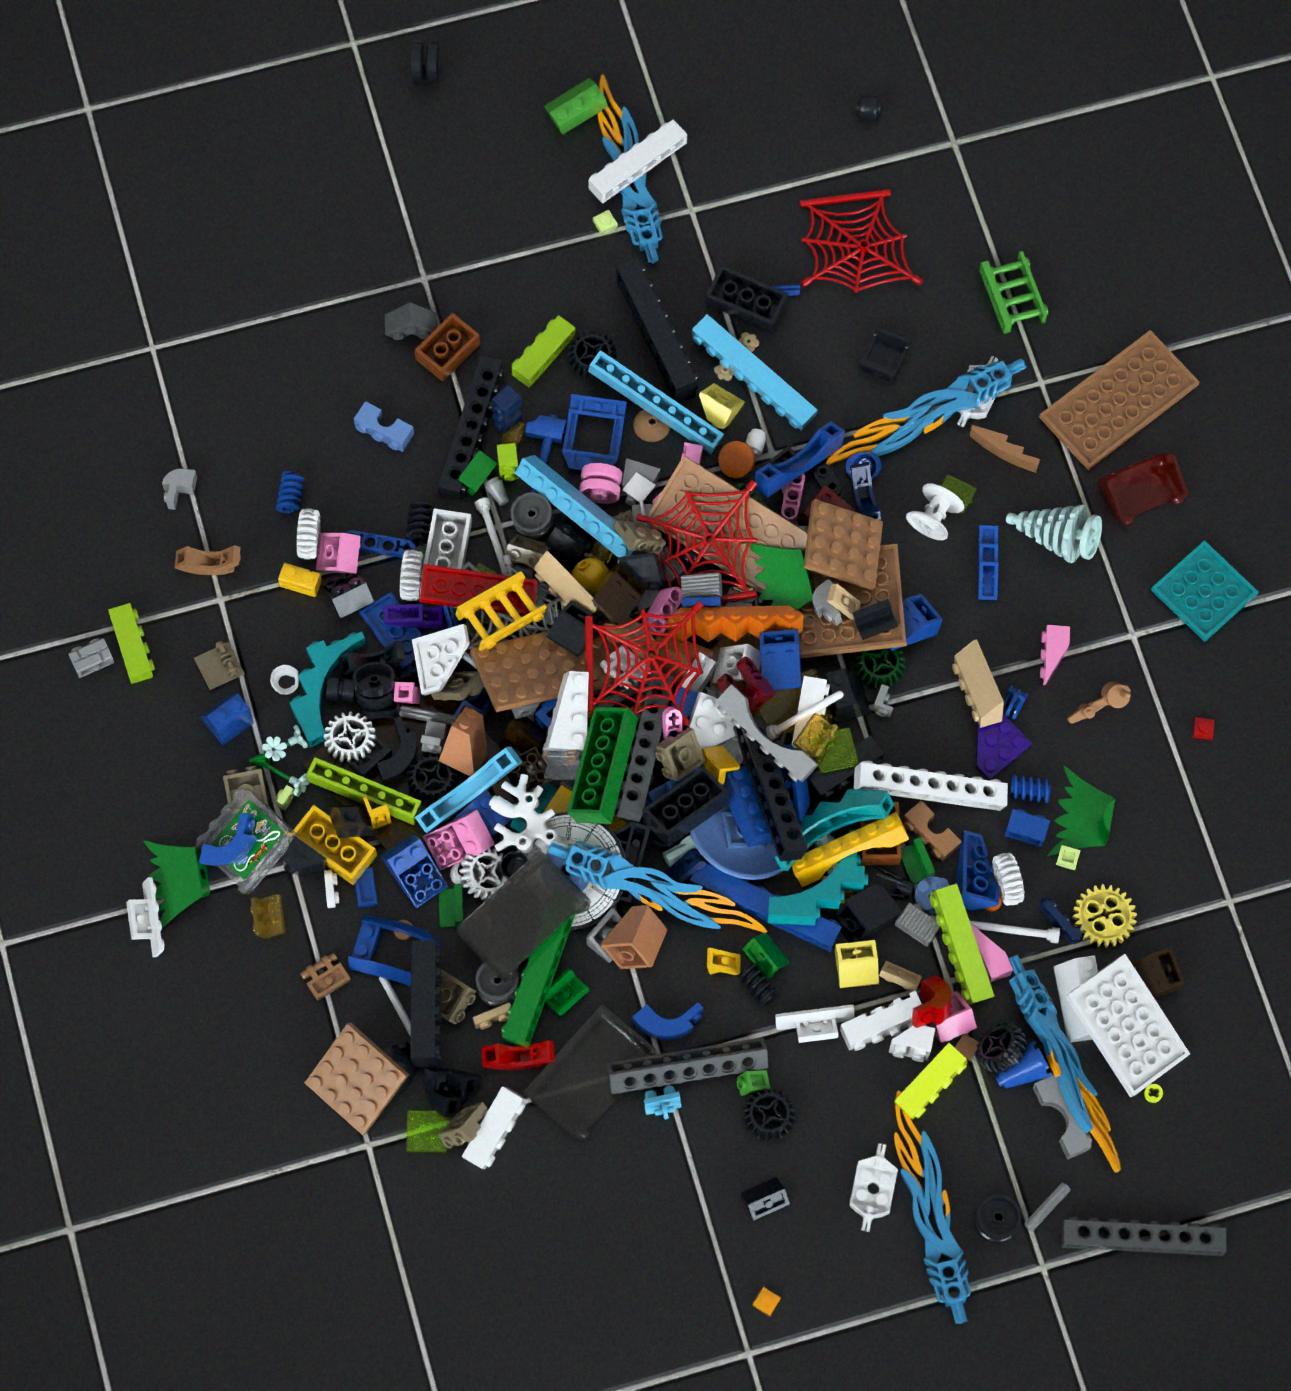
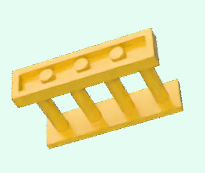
(499, 592)

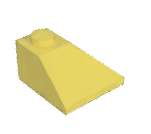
(720, 405)

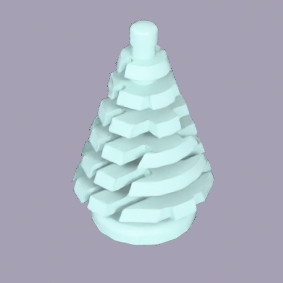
(1062, 530)

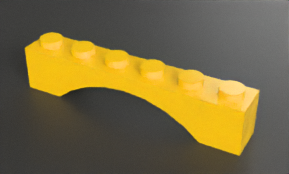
(880, 833)

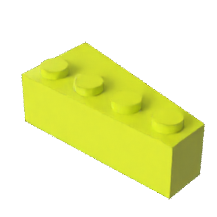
(931, 1081)

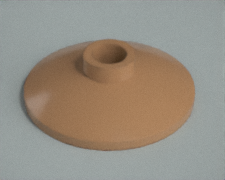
(650, 432)

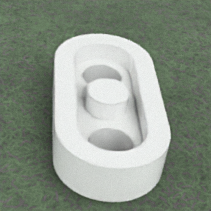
(331, 896)

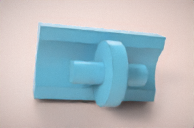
(662, 1104)

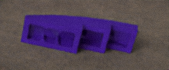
(416, 616)

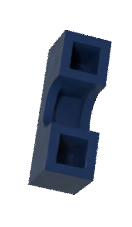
(505, 409)

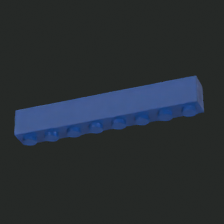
(755, 902)

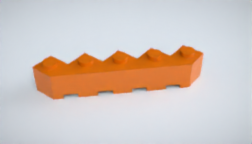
(738, 621)

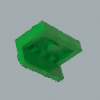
(565, 992)

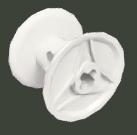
(930, 521)

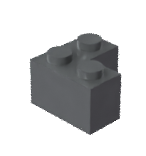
(410, 320)

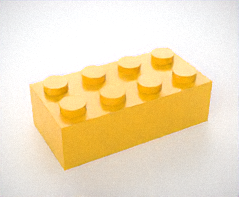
(345, 855)

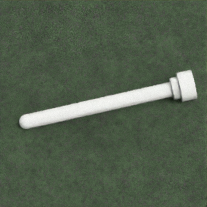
(483, 506)
(774, 731)
(1050, 934)
(397, 1004)

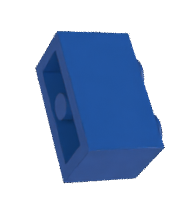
(1027, 827)

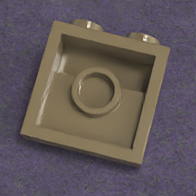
(639, 537)
(526, 550)
(459, 686)
(680, 755)
(248, 779)
(455, 998)
(463, 1126)

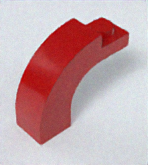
(938, 1002)
(517, 1057)

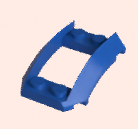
(598, 408)
(367, 943)

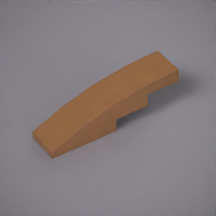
(998, 445)

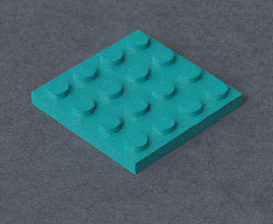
(1204, 591)

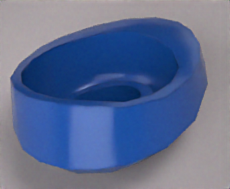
(862, 457)

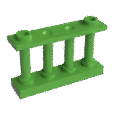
(1001, 304)

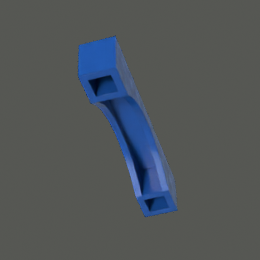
(823, 444)

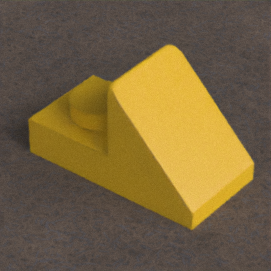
(722, 962)

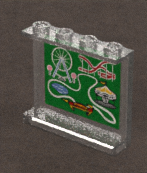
(271, 843)

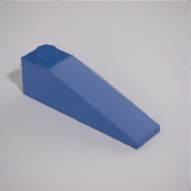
(975, 874)

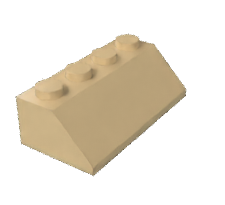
(563, 583)
(978, 684)

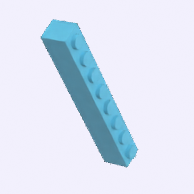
(753, 372)
(655, 402)
(572, 504)

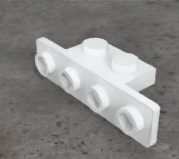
(144, 918)
(815, 1023)

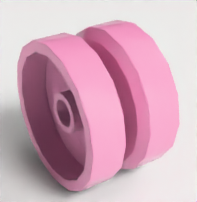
(601, 483)

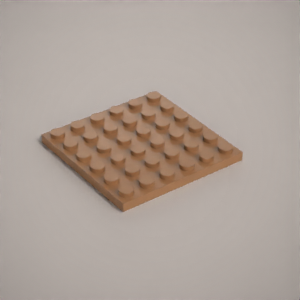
(826, 638)

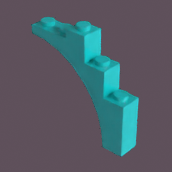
(313, 681)
(829, 816)
(805, 906)

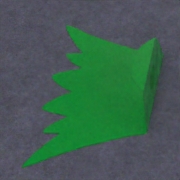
(784, 573)
(1087, 816)
(180, 876)

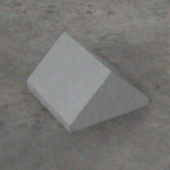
(601, 931)

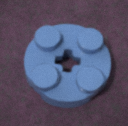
(923, 891)

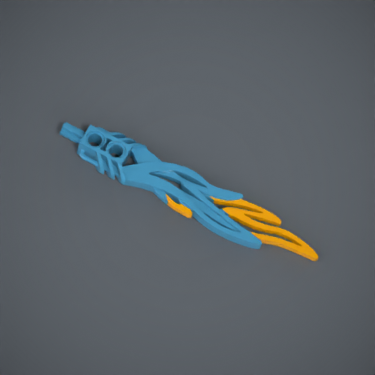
(631, 200)
(918, 413)
(623, 869)
(1062, 1058)
(933, 1244)

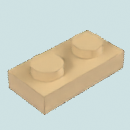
(843, 600)
(900, 976)
(487, 1018)

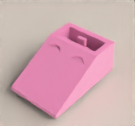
(457, 839)

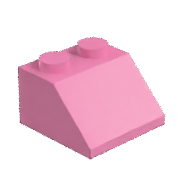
(338, 553)
(958, 1022)

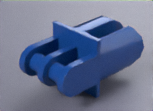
(1014, 699)

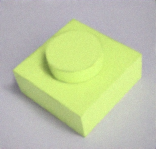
(605, 222)
(285, 797)
(1068, 857)

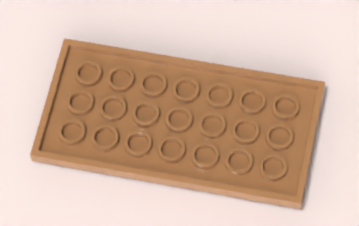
(1119, 399)
(764, 523)
(533, 667)

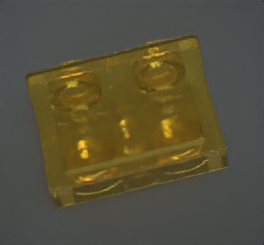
(815, 736)
(268, 916)

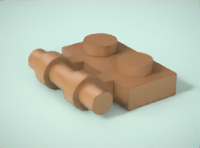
(327, 981)

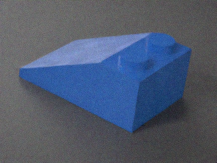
(488, 815)

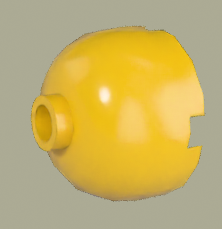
(590, 573)

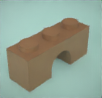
(941, 844)

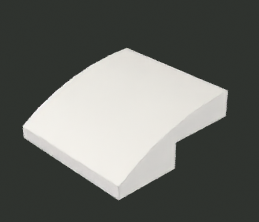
(708, 666)

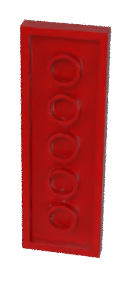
(456, 586)

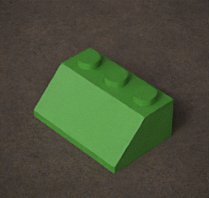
(576, 106)

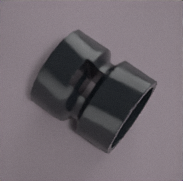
(340, 689)

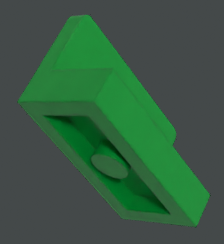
(477, 472)
(917, 861)
(451, 907)
(766, 954)

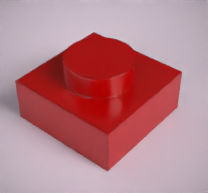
(1203, 728)

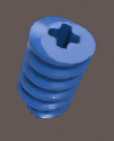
(289, 492)
(1030, 788)

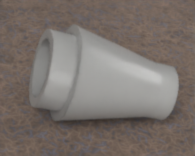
(497, 490)

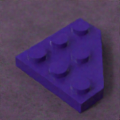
(998, 747)

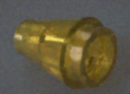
(514, 434)

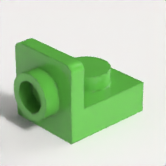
(752, 1081)

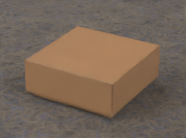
(967, 1046)

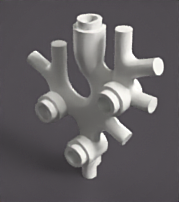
(536, 822)

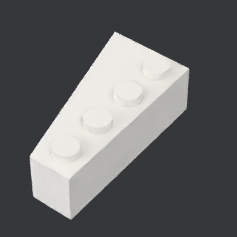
(880, 1023)

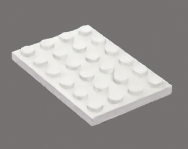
(1127, 1025)

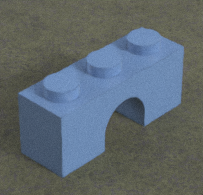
(396, 435)

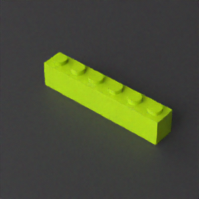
(357, 787)
(961, 944)

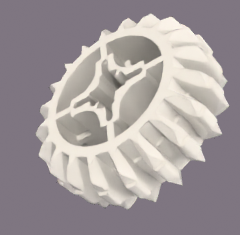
(308, 534)
(411, 575)
(342, 739)
(472, 864)
(1008, 878)

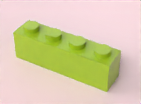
(543, 351)
(131, 644)

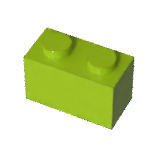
(507, 461)

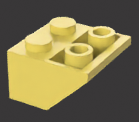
(857, 964)

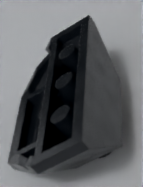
(633, 840)

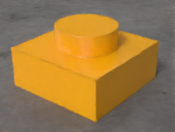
(766, 1301)

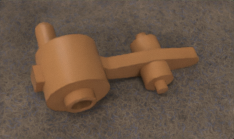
(1111, 694)

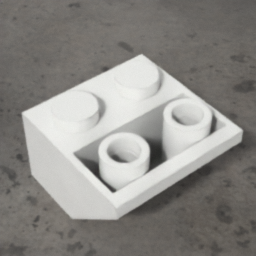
(913, 1043)

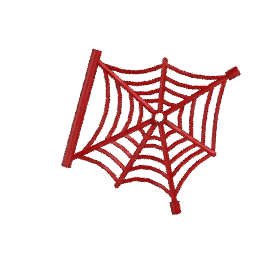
(863, 246)
(741, 583)
(601, 629)

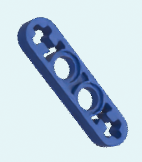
(380, 540)

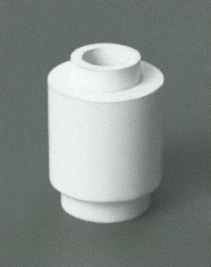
(756, 441)

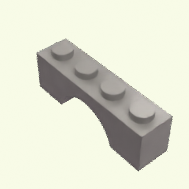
(1074, 1140)

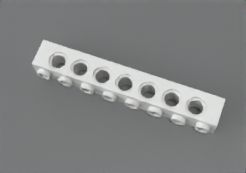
(940, 793)

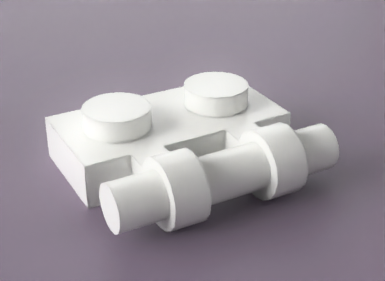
(613, 666)

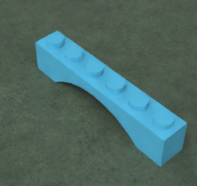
(468, 790)

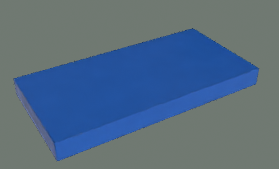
(387, 634)

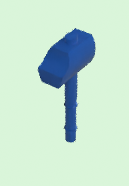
(549, 430)

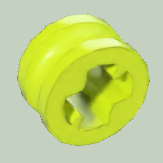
(1154, 1087)

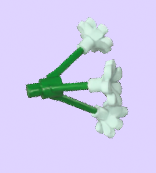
(274, 749)

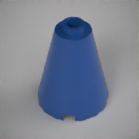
(1029, 1069)

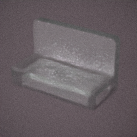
(561, 764)

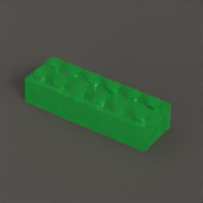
(602, 765)

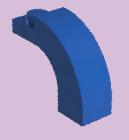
(236, 849)
(666, 1029)

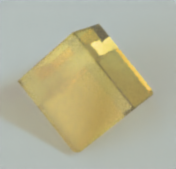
(600, 552)

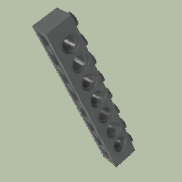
(629, 808)
(687, 1065)
(1072, 1239)

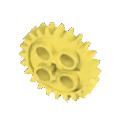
(1110, 931)

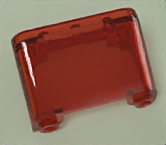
(1144, 486)

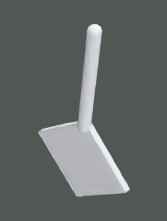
(639, 489)

